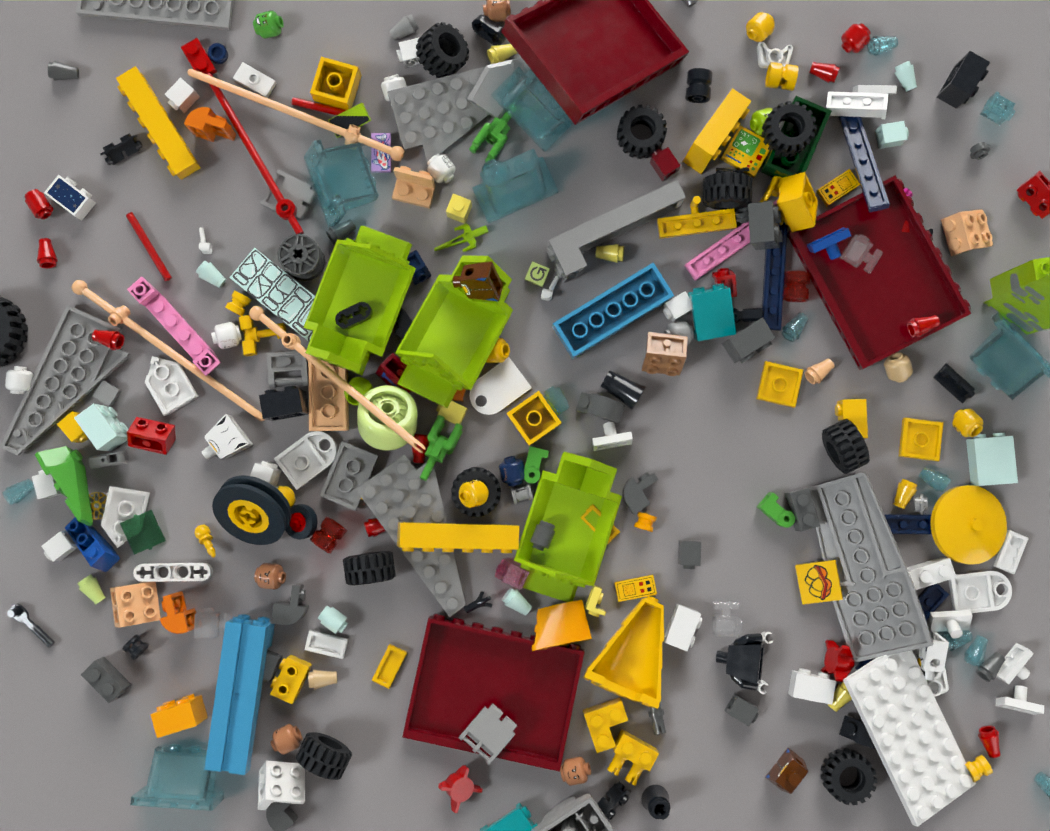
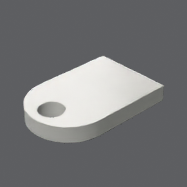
(500, 387)
(306, 459)
(978, 591)

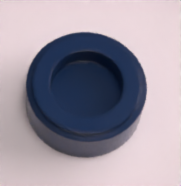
(218, 53)

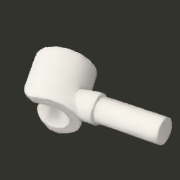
(206, 248)
(547, 293)

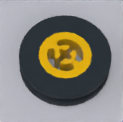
(258, 499)

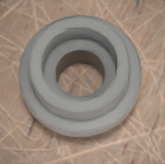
(920, 504)

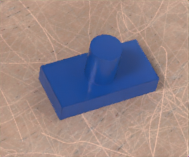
(830, 243)

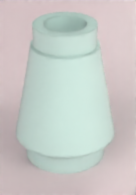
(906, 75)
(209, 273)
(516, 601)

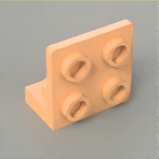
(413, 187)
(135, 604)

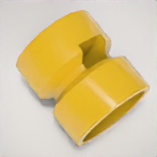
(781, 76)

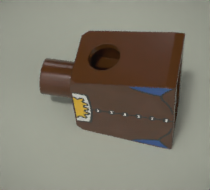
(480, 281)
(788, 771)

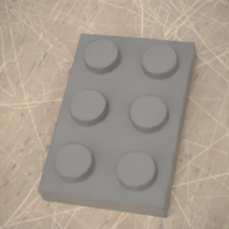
(348, 472)

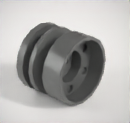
(309, 265)

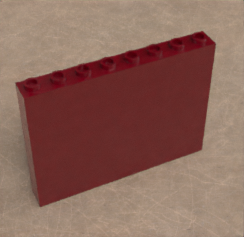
(593, 49)
(904, 285)
(476, 666)

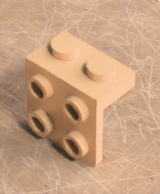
(966, 231)

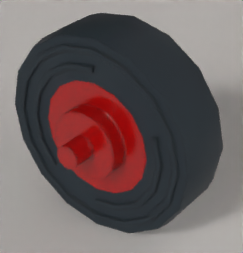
(303, 522)

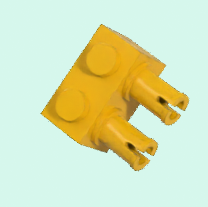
(633, 749)

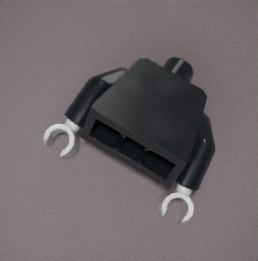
(745, 661)

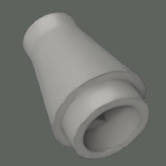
(404, 27)

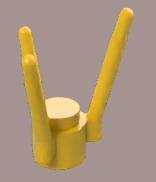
(773, 190)

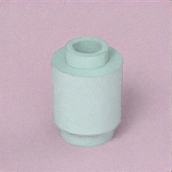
(333, 619)

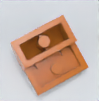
(206, 125)
(178, 618)

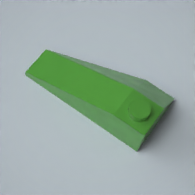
(70, 474)

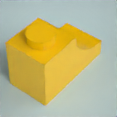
(855, 411)

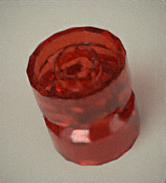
(796, 287)
(328, 535)

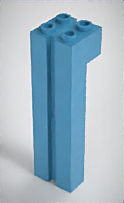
(238, 694)

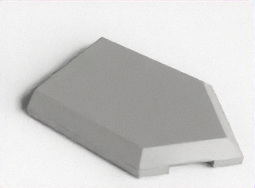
(488, 82)

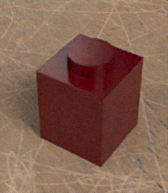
(664, 163)

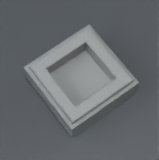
(107, 393)

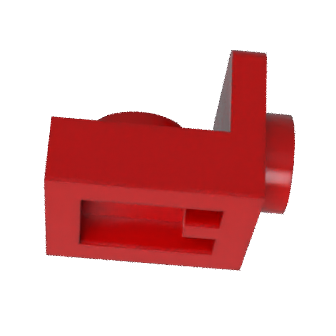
(726, 277)

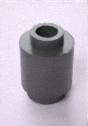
(543, 535)

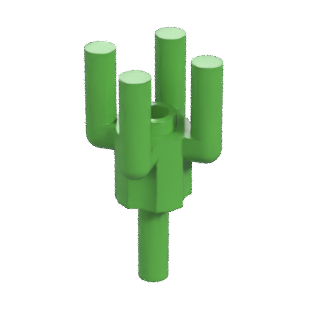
(494, 134)
(439, 445)

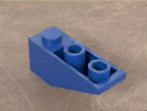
(92, 545)

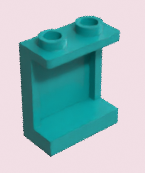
(712, 312)
(515, 820)

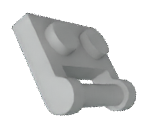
(286, 362)

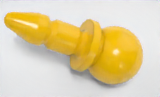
(202, 533)

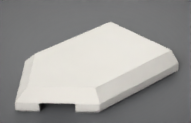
(169, 385)
(119, 507)

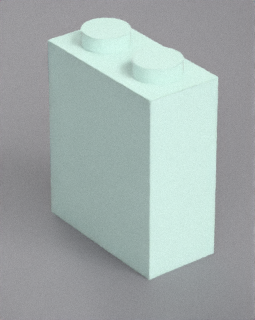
(992, 460)

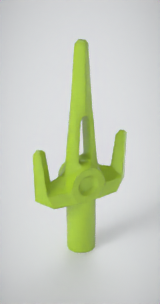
(468, 236)

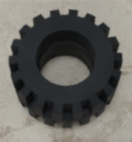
(450, 41)
(796, 115)
(646, 117)
(727, 190)
(845, 446)
(486, 477)
(369, 568)
(323, 755)
(859, 788)

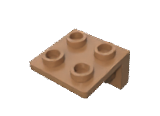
(665, 354)

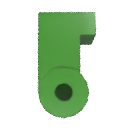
(532, 465)
(775, 512)

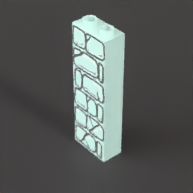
(275, 290)

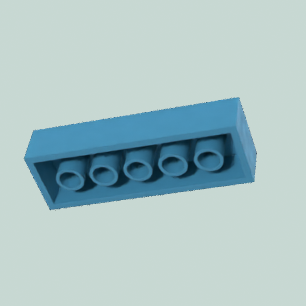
(612, 310)

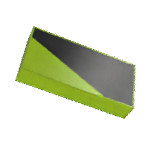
(356, 115)

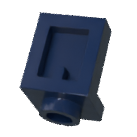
(421, 272)

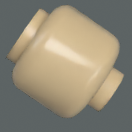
(898, 367)

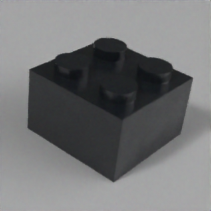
(964, 80)
(284, 404)

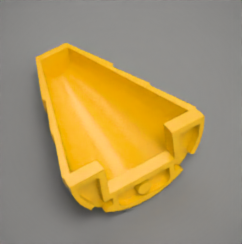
(633, 656)

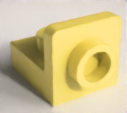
(595, 597)

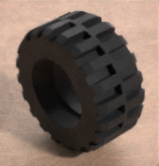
(11, 331)

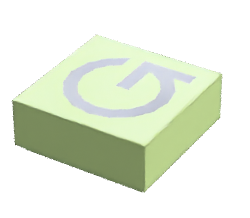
(537, 274)

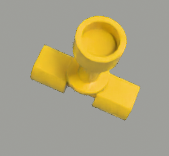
(253, 335)

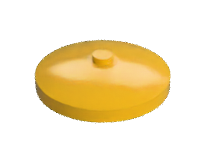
(968, 524)

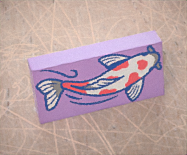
(379, 160)

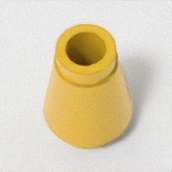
(904, 493)

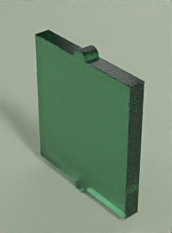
(142, 532)

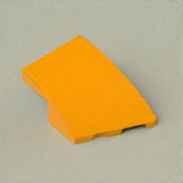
(561, 625)

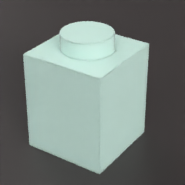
(891, 134)

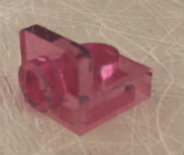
(511, 574)

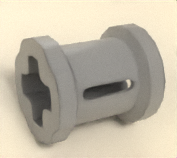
(521, 494)

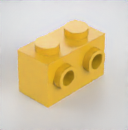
(291, 678)

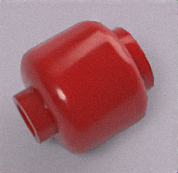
(855, 38)

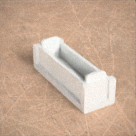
(857, 104)

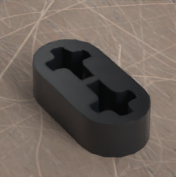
(488, 30)
(356, 319)

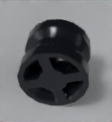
(135, 647)

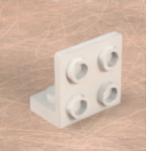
(280, 783)

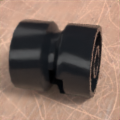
(699, 81)

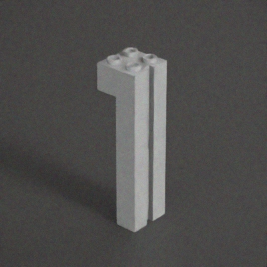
(568, 247)

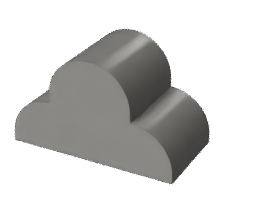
(575, 815)

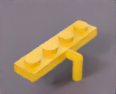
(696, 222)

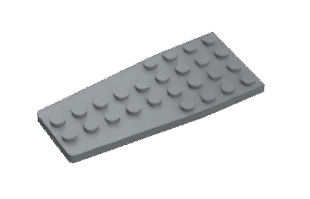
(879, 598)

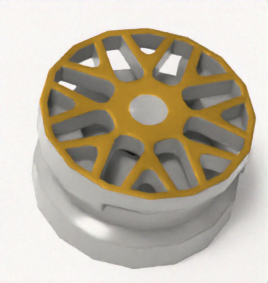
(97, 504)

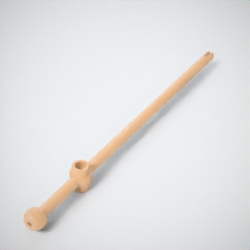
(351, 135)
(120, 315)
(293, 342)

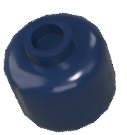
(512, 471)

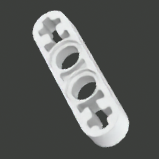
(173, 574)

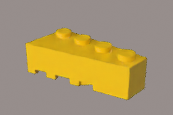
(717, 131)

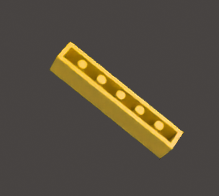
(158, 123)
(457, 536)

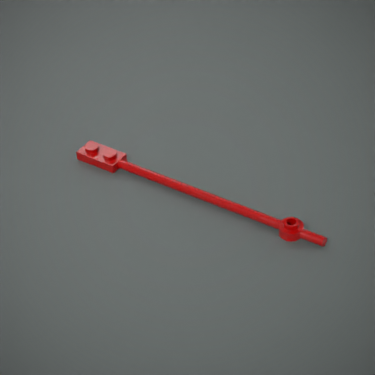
(201, 62)

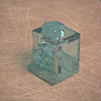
(998, 109)

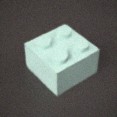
(102, 427)

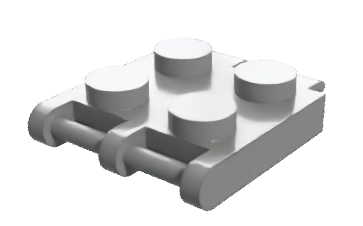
(294, 190)
(489, 732)

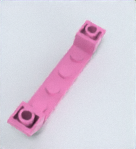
(175, 324)

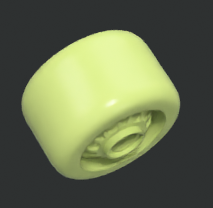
(398, 406)

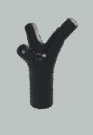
(479, 602)

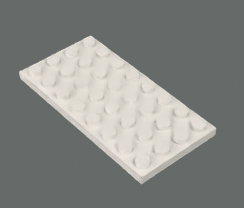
(909, 734)

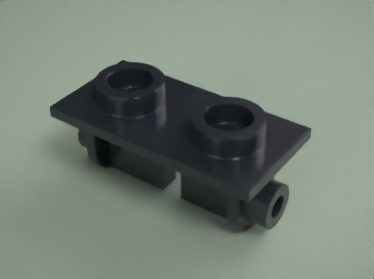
(127, 144)
(954, 383)
(618, 797)

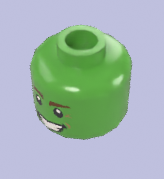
(268, 24)

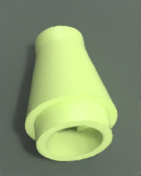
(91, 589)

